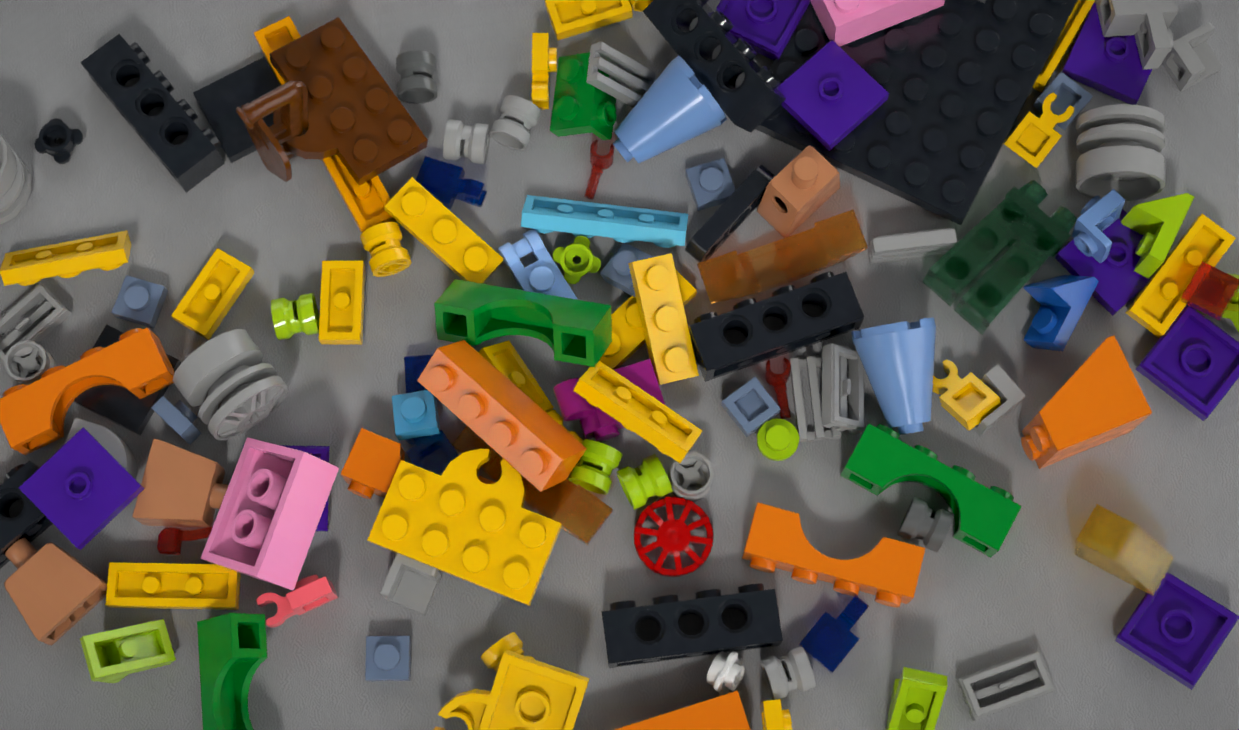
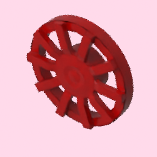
(673, 536)

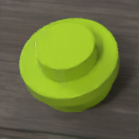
(777, 439)

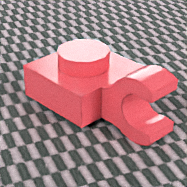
(308, 595)

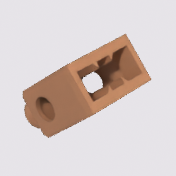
(802, 187)
(179, 488)
(51, 588)

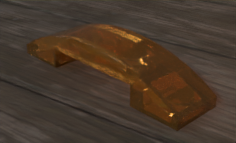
(783, 260)
(565, 502)

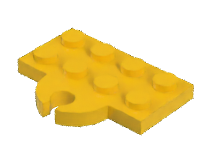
(468, 525)
(523, 697)

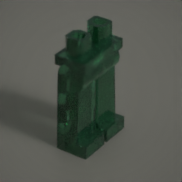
(1031, 242)

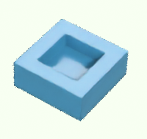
(415, 415)

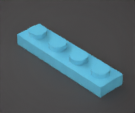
(605, 220)

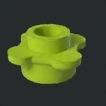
(579, 248)

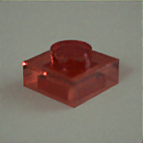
(1210, 291)

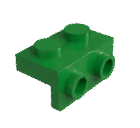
(577, 104)

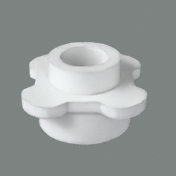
(726, 672)

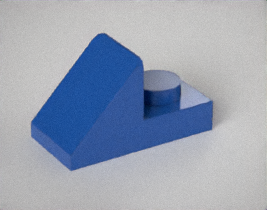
(1060, 309)

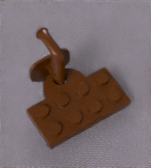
(329, 108)

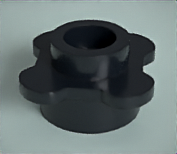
(50, 133)

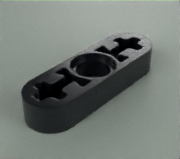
(729, 215)

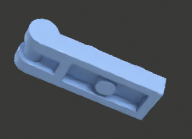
(541, 275)

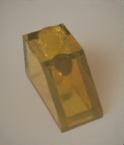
(1123, 550)

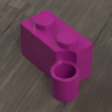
(593, 420)

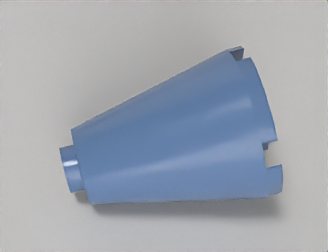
(668, 114)
(900, 370)

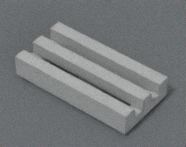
(620, 69)
(911, 246)
(42, 329)
(810, 364)
(837, 387)
(971, 697)

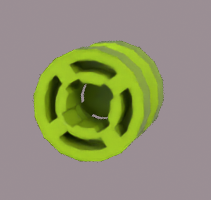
(288, 322)
(596, 467)
(644, 481)

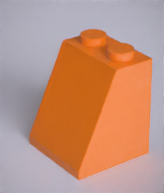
(1089, 409)

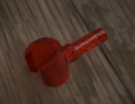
(598, 163)
(779, 382)
(171, 539)

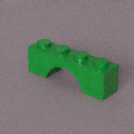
(478, 312)
(980, 513)
(229, 655)

